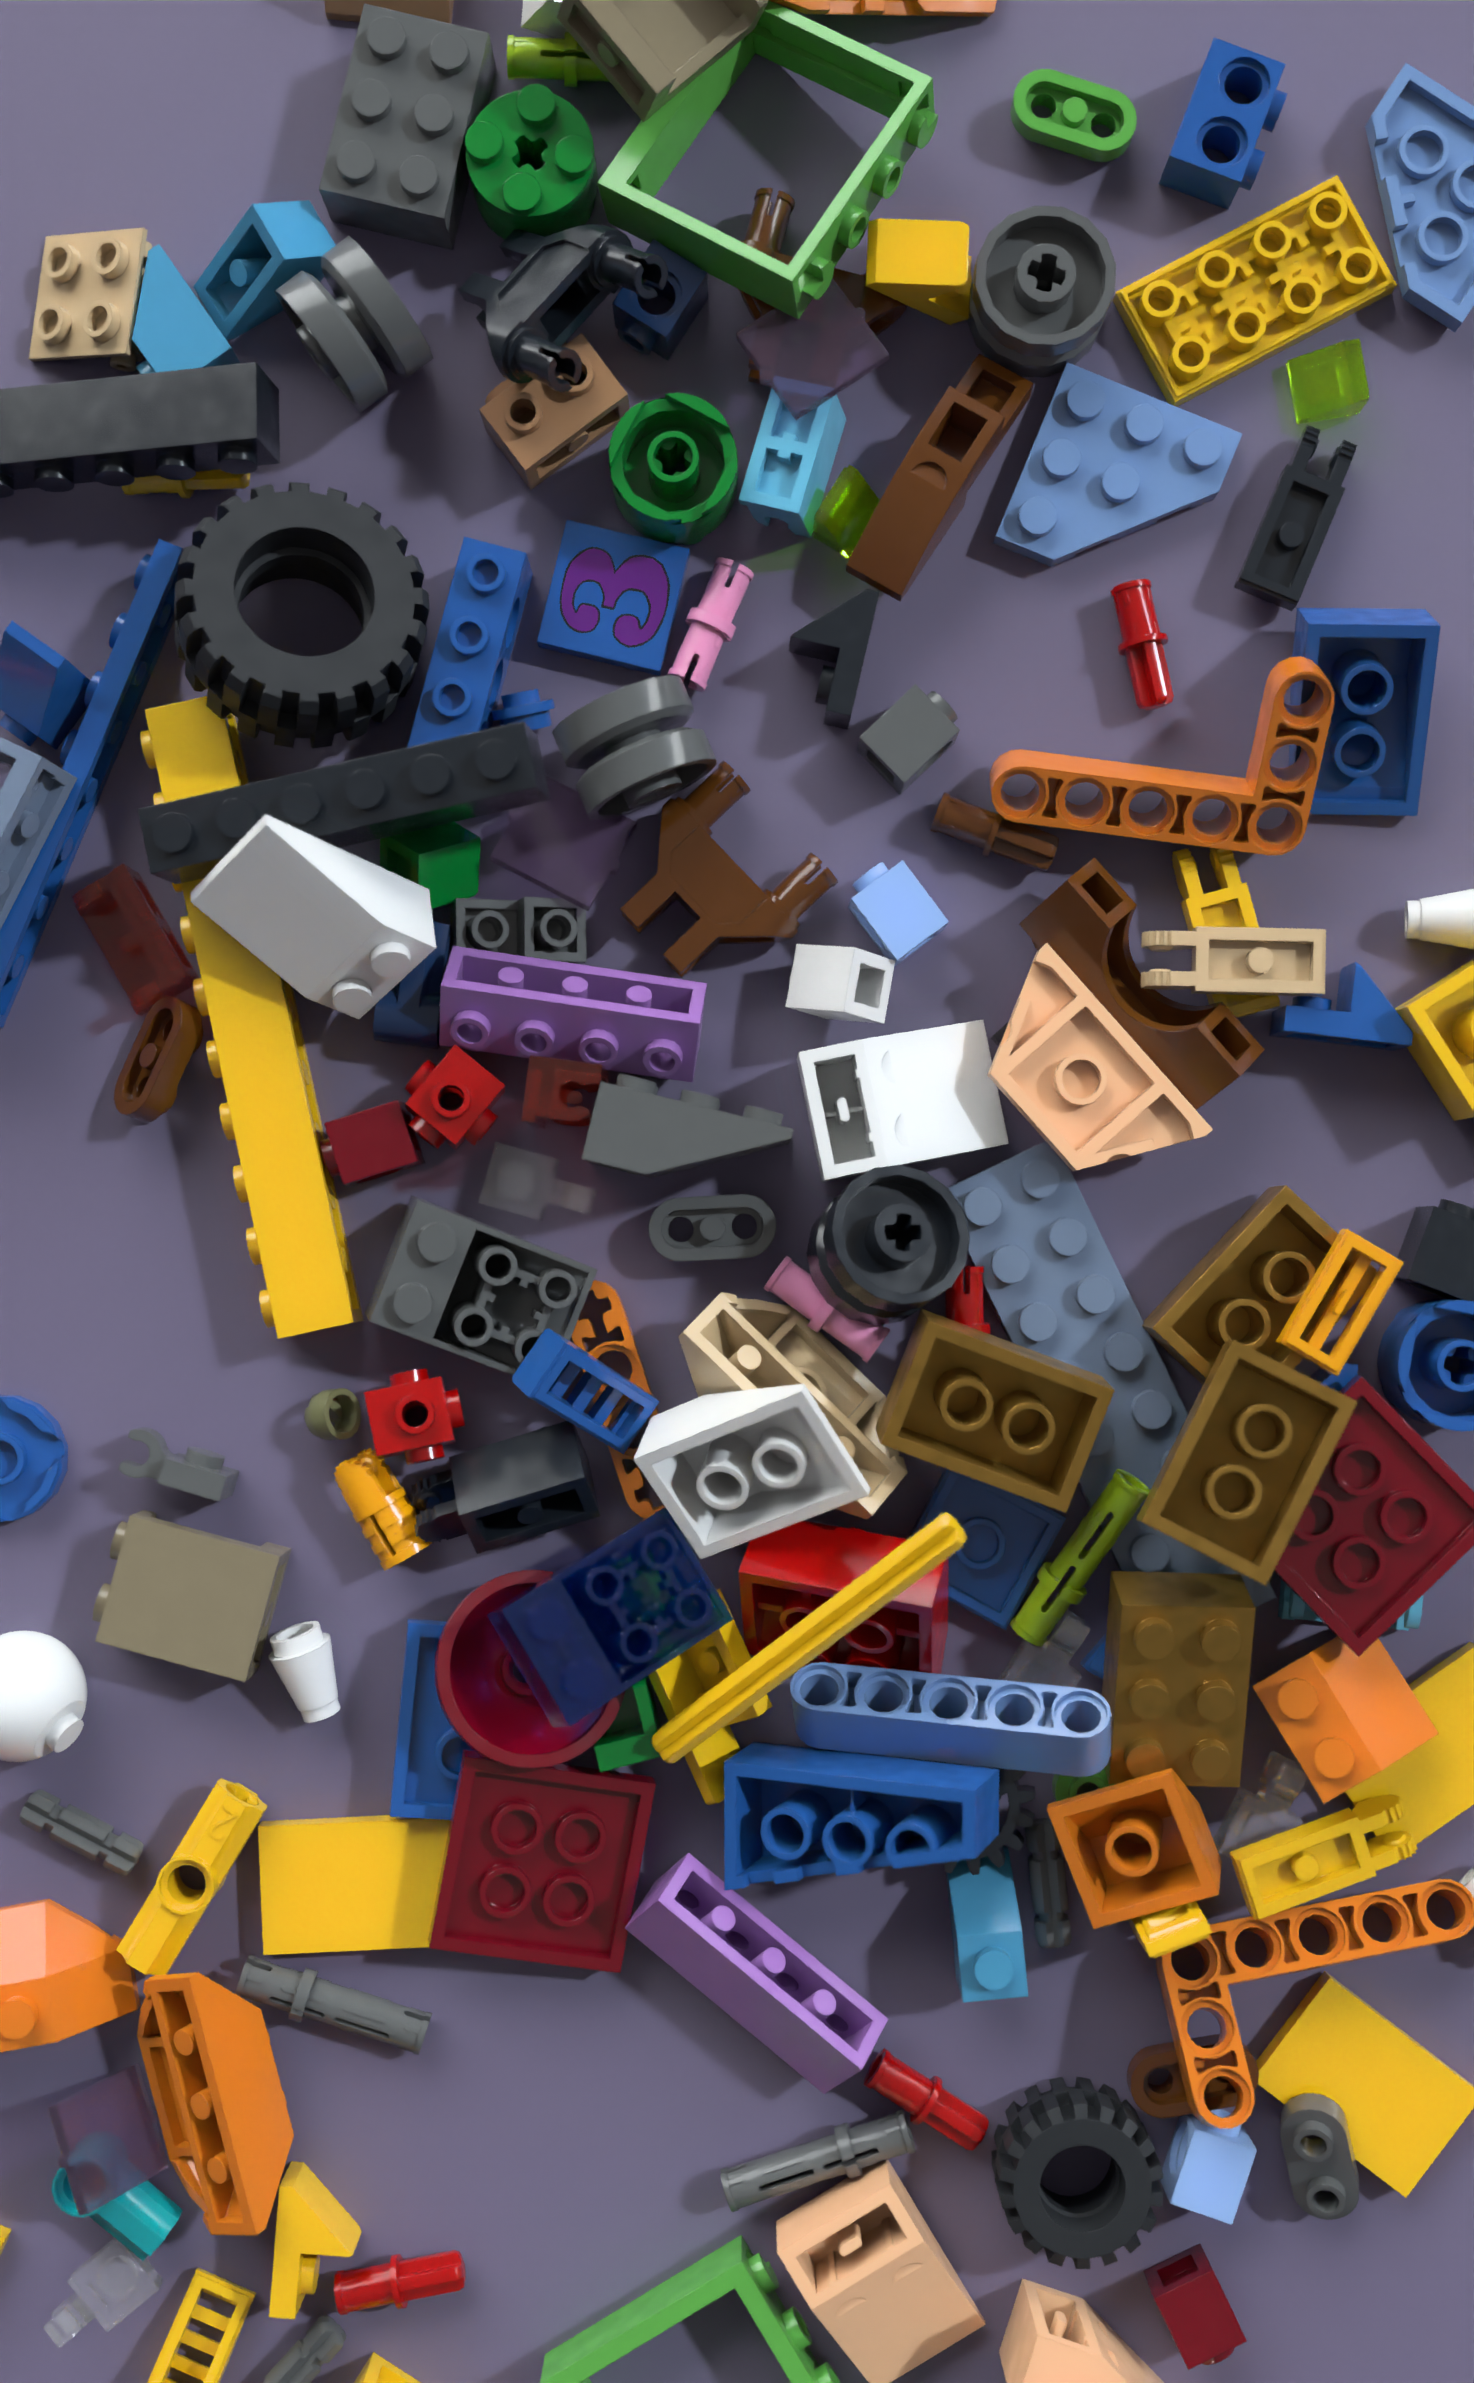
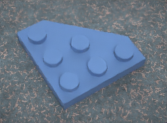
(1426, 188)
(1110, 468)

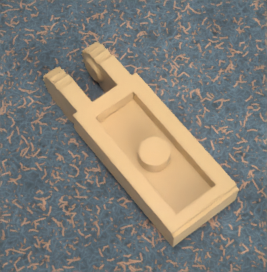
(1242, 961)

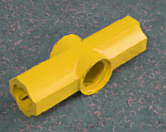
(172, 1907)

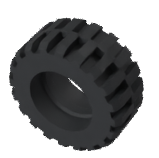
(316, 541)

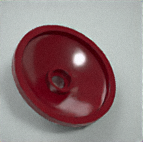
(486, 1700)

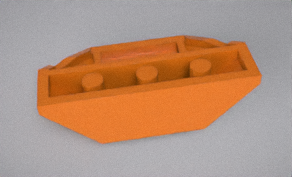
(58, 1975)
(216, 2098)

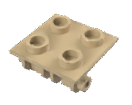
(90, 297)

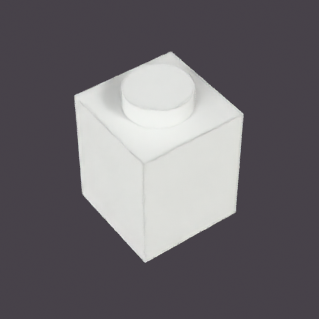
(840, 983)

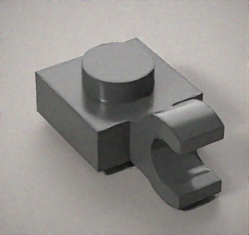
(194, 1472)

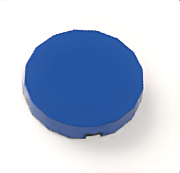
(30, 1457)

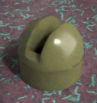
(333, 1406)

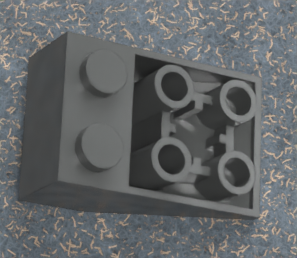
(662, 1135)
(475, 1287)

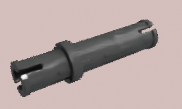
(333, 2004)
(818, 2160)

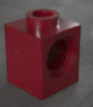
(371, 1144)
(1195, 2307)

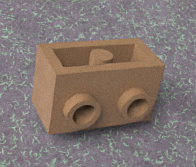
(549, 428)

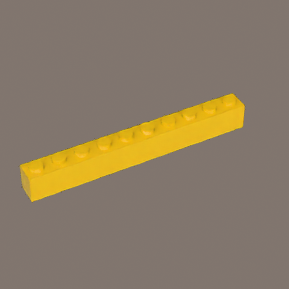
(261, 1062)

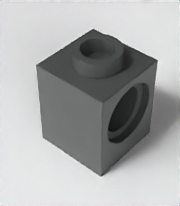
(909, 737)

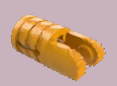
(380, 1507)

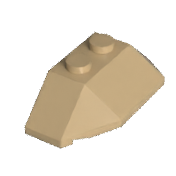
(768, 1345)

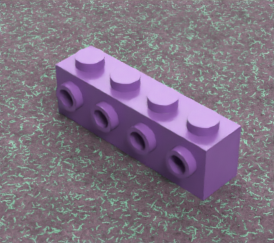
(571, 1013)
(757, 1974)

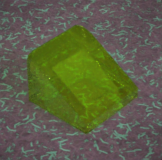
(1328, 382)
(845, 512)

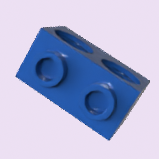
(1223, 125)

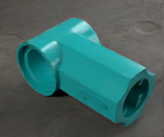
(136, 2218)

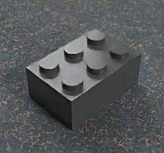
(403, 126)

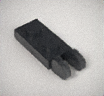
(1294, 525)

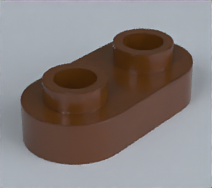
(158, 1059)
(1170, 2097)

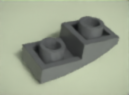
(521, 927)

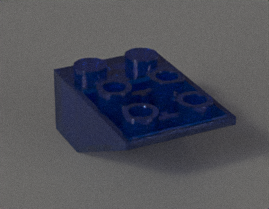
(609, 1618)

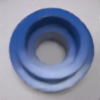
(525, 707)

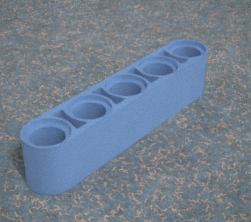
(911, 1714)

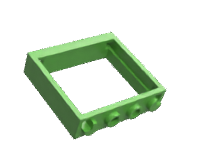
(664, 138)
(683, 2295)

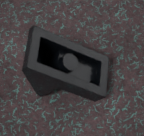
(842, 639)

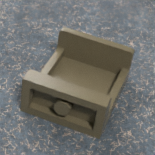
(657, 45)
(190, 1596)

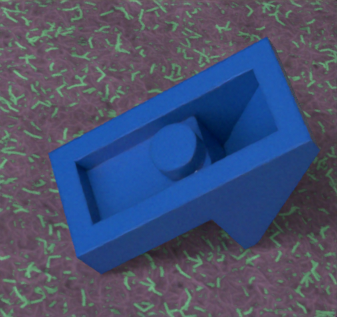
(1360, 1018)

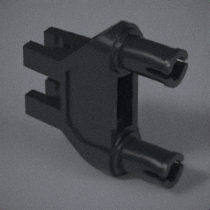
(553, 294)

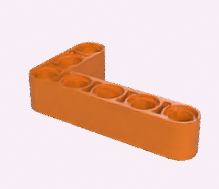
(1184, 790)
(1286, 1956)

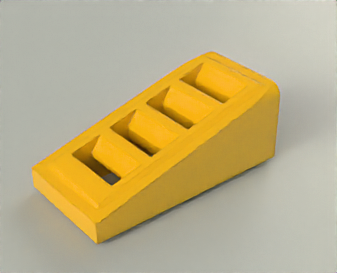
(1170, 1929)
(179, 2333)

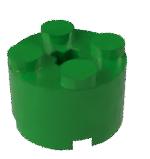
(526, 133)
(660, 437)

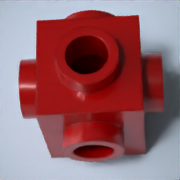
(457, 1076)
(389, 1411)

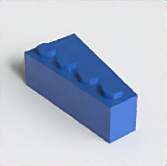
(847, 1812)

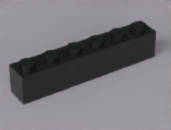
(138, 428)
(353, 799)

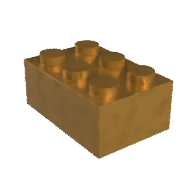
(1251, 1285)
(993, 1410)
(1246, 1461)
(1178, 1675)

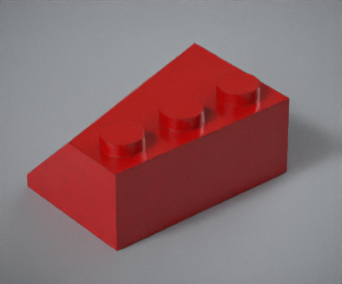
(809, 1563)

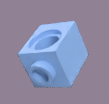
(896, 910)
(1207, 2167)

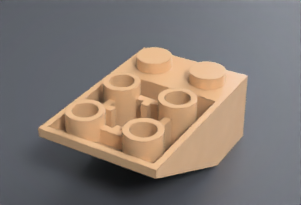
(876, 2274)
(1065, 2341)

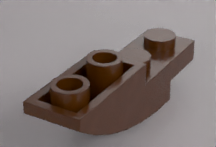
(937, 475)

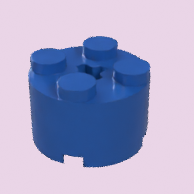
(1414, 1358)

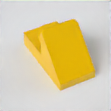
(921, 265)
(306, 2226)

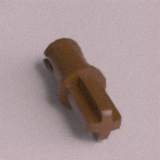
(995, 833)

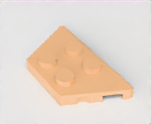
(1084, 1074)

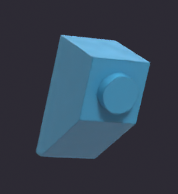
(259, 257)
(172, 323)
(986, 1932)

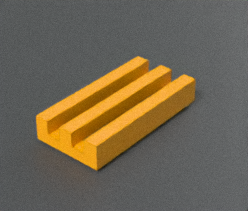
(1318, 1287)

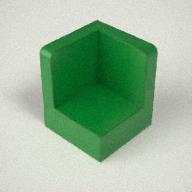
(437, 858)
(631, 1731)

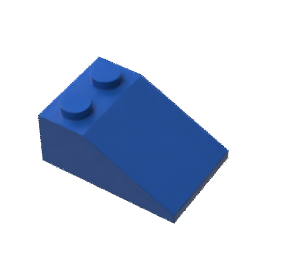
(1382, 705)

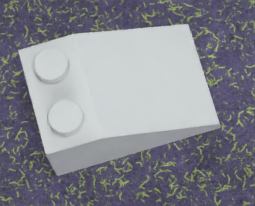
(319, 915)
(746, 1465)

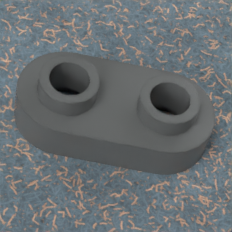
(712, 1227)
(1322, 2161)

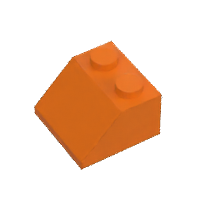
(1344, 1714)
(1137, 1847)

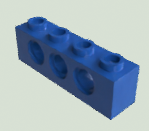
(473, 642)

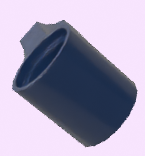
(412, 1008)

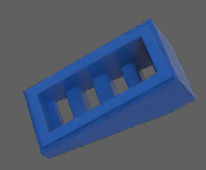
(551, 1370)

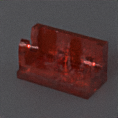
(135, 938)
(552, 1087)

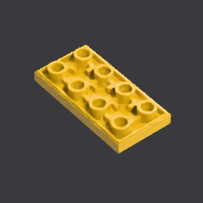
(1254, 292)

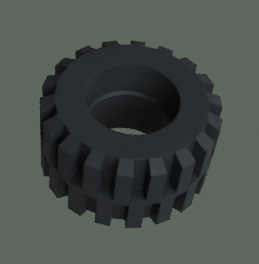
(1084, 2223)

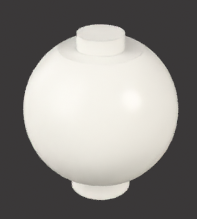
(39, 1696)

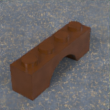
(1089, 930)

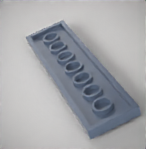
(1068, 1301)

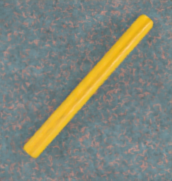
(809, 1637)

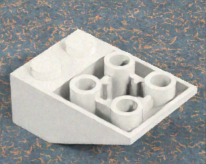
(901, 1099)

